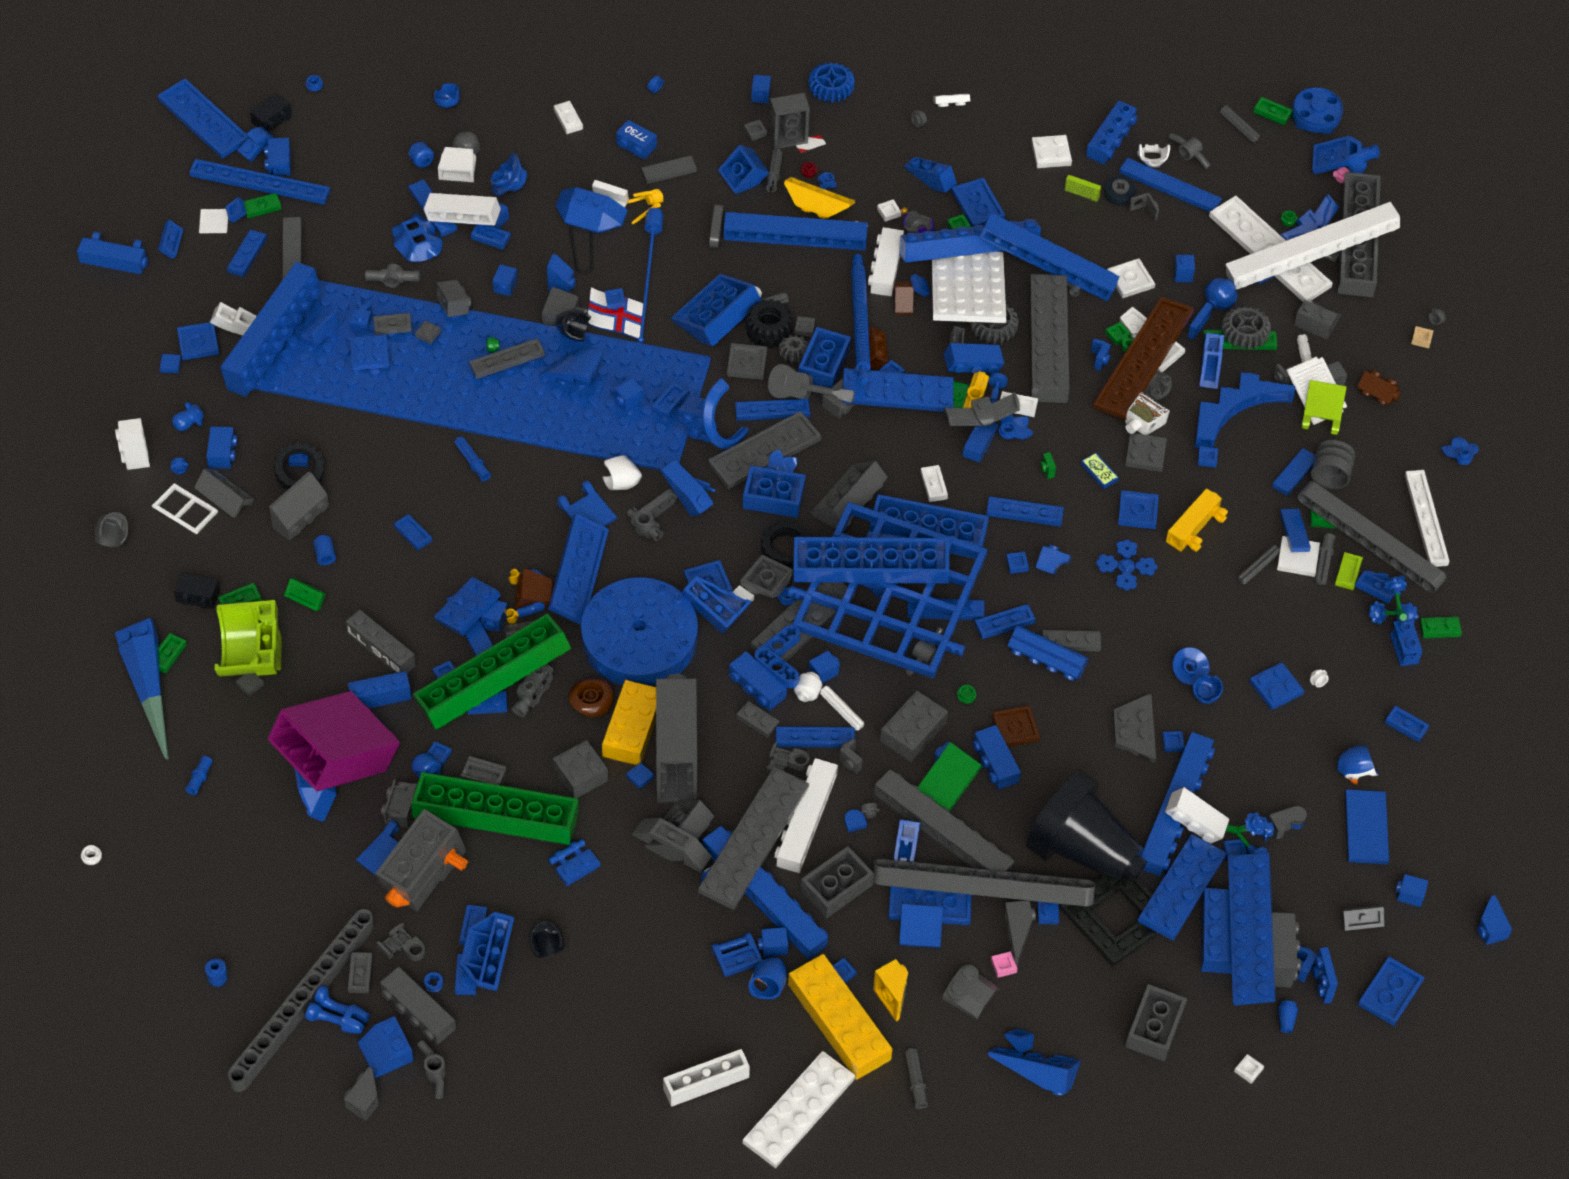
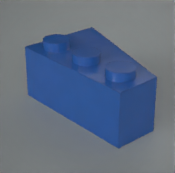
(714, 603)

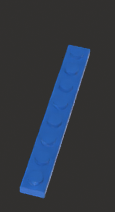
(260, 181)

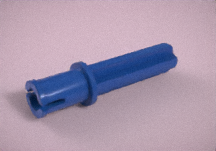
(475, 463)

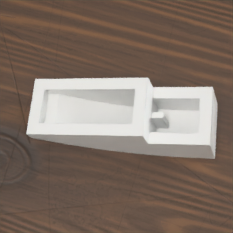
(231, 319)

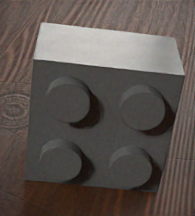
(580, 769)

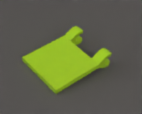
(1324, 402)

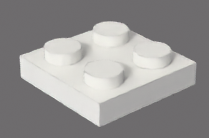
(1051, 151)

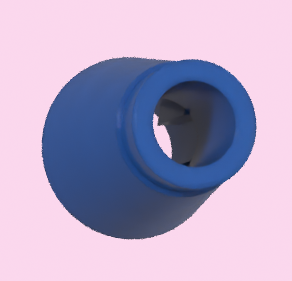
(1287, 1015)

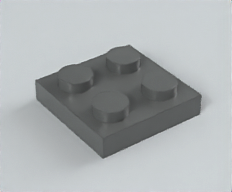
(747, 361)
(1146, 452)

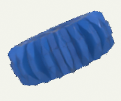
(821, 79)

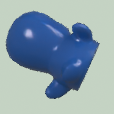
(185, 419)

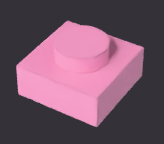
(1004, 964)

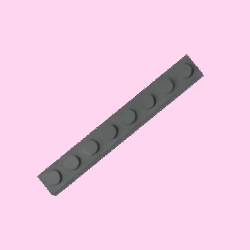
(940, 824)

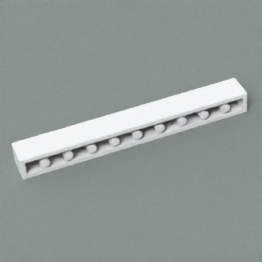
(1313, 245)

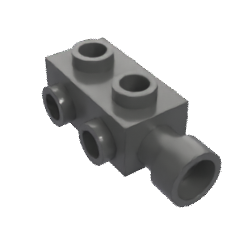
(532, 688)

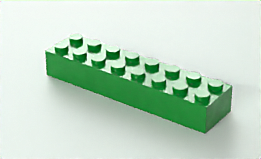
(492, 671)
(497, 808)

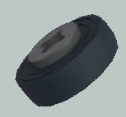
(1119, 190)

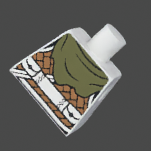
(1145, 415)

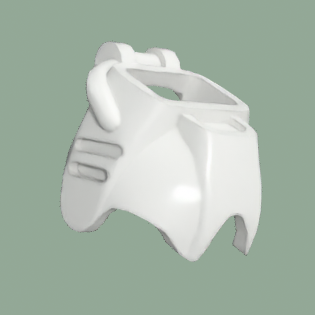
(1153, 163)

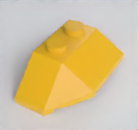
(815, 199)

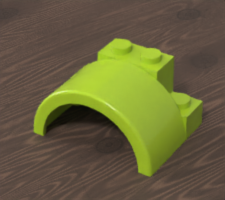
(246, 642)

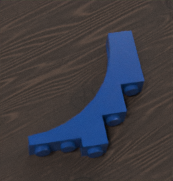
(1231, 401)

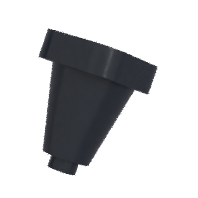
(1085, 831)

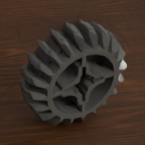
(1246, 322)
(997, 332)

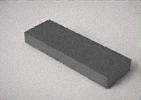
(669, 169)

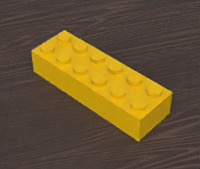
(840, 1016)

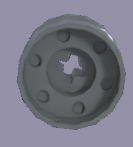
(1333, 464)

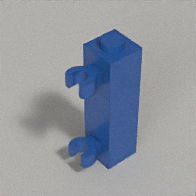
(112, 255)

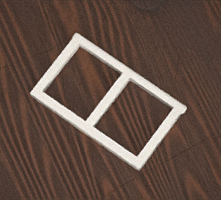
(193, 499)

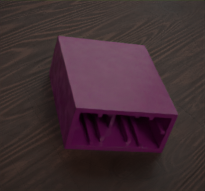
(333, 740)

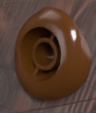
(591, 697)

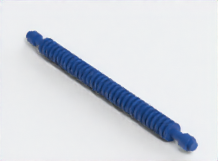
(860, 317)

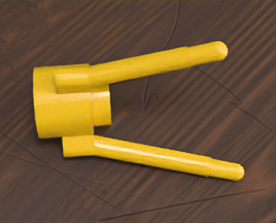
(652, 198)

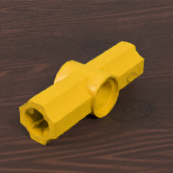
(977, 388)

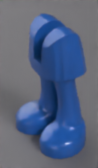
(349, 1023)

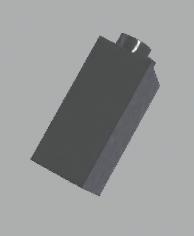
(676, 739)

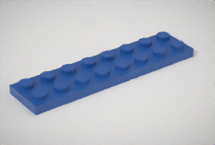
(1251, 929)

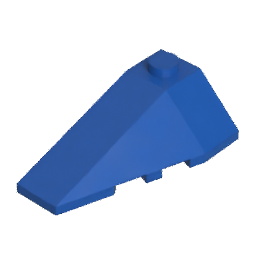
(1051, 1074)

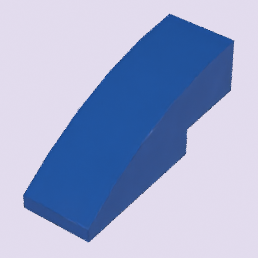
(1211, 360)
(979, 442)

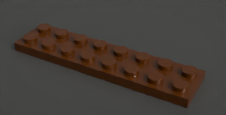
(1143, 357)

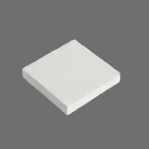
(1133, 278)
(1298, 562)

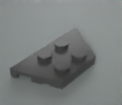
(1135, 728)

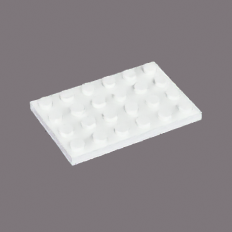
(969, 288)

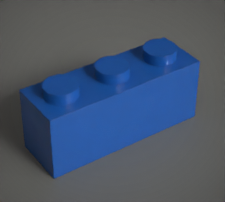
(973, 358)
(757, 681)
(382, 689)
(996, 757)

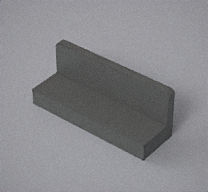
(222, 491)

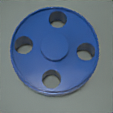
(1317, 110)

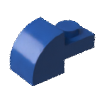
(255, 143)

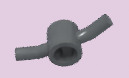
(1190, 149)
(924, 651)
(434, 1075)

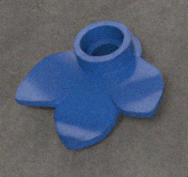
(1016, 428)
(1460, 450)
(781, 463)

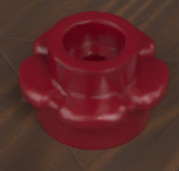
(809, 169)

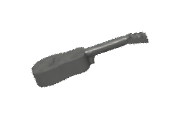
(787, 383)

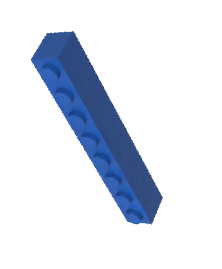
(795, 231)
(952, 242)
(1049, 256)
(1165, 829)
(776, 903)

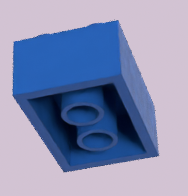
(825, 357)
(774, 491)

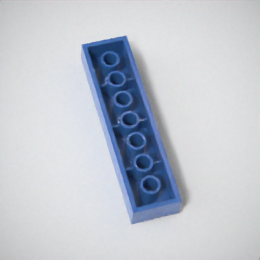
(270, 329)
(871, 560)

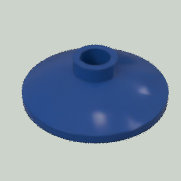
(1195, 659)

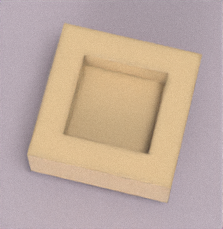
(1422, 337)

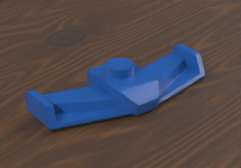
(1313, 221)

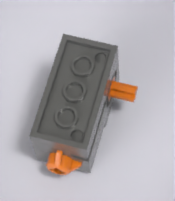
(421, 861)

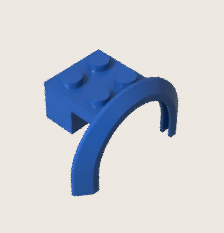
(699, 418)

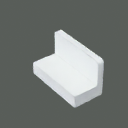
(618, 194)

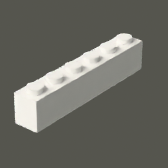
(806, 816)

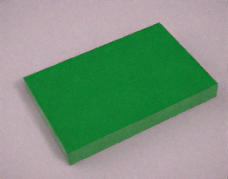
(949, 776)

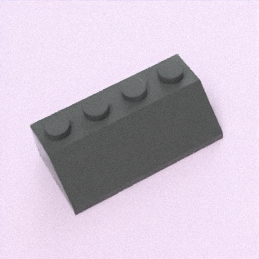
(854, 486)

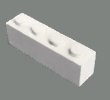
(462, 209)
(886, 262)
(706, 1077)

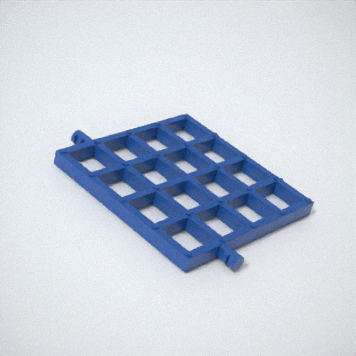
(891, 589)

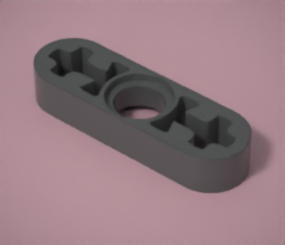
(716, 226)

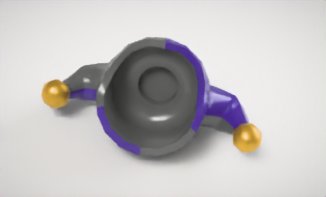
(916, 222)

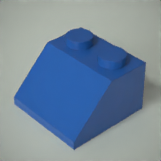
(743, 170)
(385, 1047)

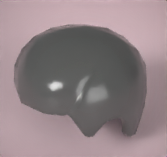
(467, 140)

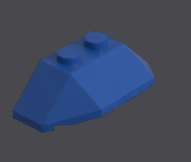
(590, 210)
(317, 802)
(486, 950)

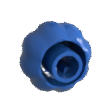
(1221, 293)

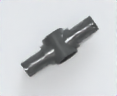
(392, 275)

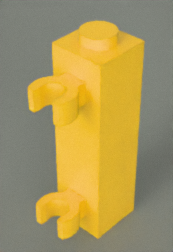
(1194, 519)

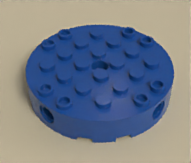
(639, 631)

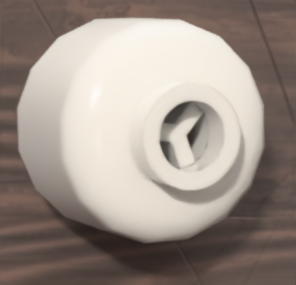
(808, 687)

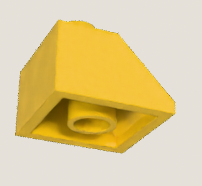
(890, 986)

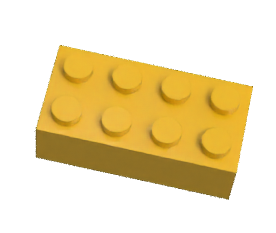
(631, 724)

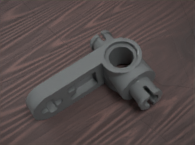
(644, 518)

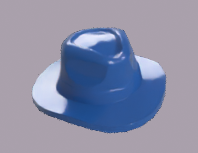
(509, 176)

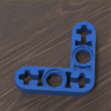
(773, 655)

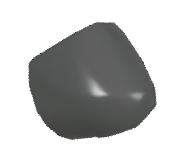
(111, 529)

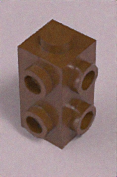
(878, 348)
(1384, 389)

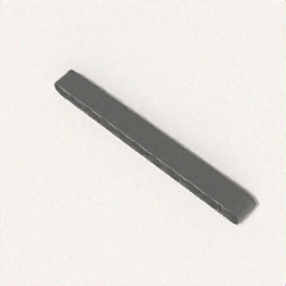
(984, 882)
(299, 1008)

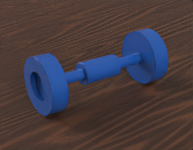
(997, 381)

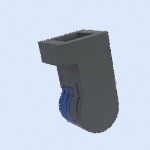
(1287, 819)

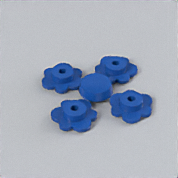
(1126, 566)

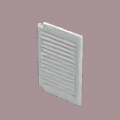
(1312, 369)

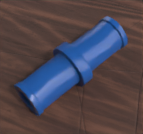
(199, 775)

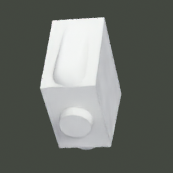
(457, 164)

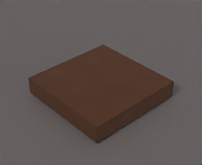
(1016, 725)

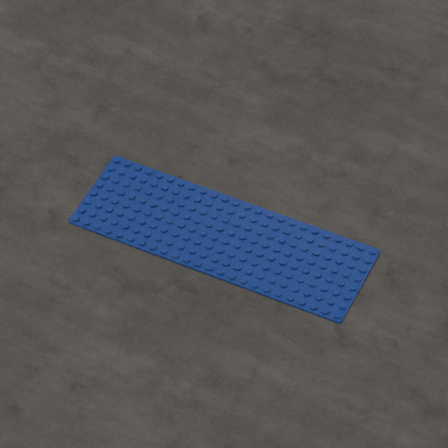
(515, 404)

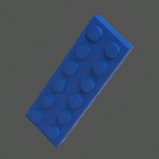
(203, 118)
(900, 390)
(578, 568)
(1182, 887)

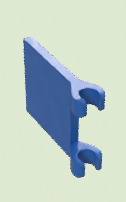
(590, 506)
(380, 849)

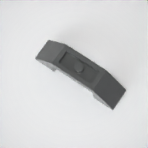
(675, 838)

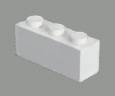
(132, 444)
(1197, 815)

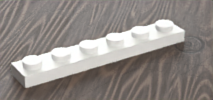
(1426, 518)

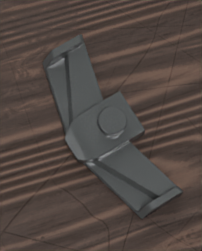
(983, 412)

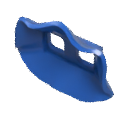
(417, 251)

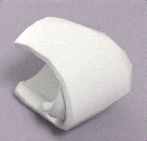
(623, 473)

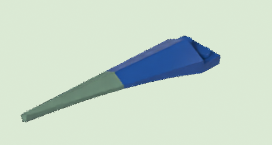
(140, 654)

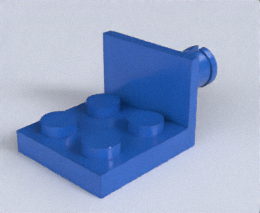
(1342, 153)

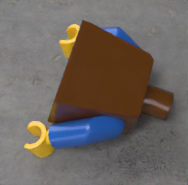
(532, 593)

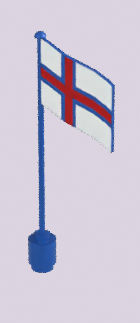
(627, 319)

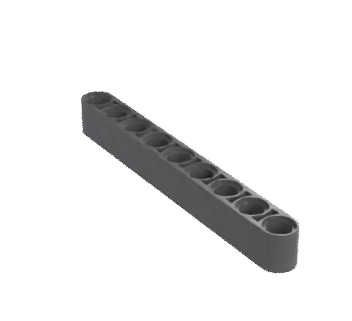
(1372, 537)

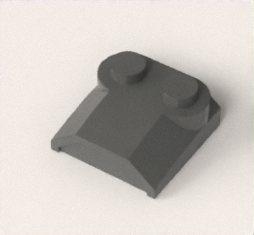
(767, 577)
(969, 991)

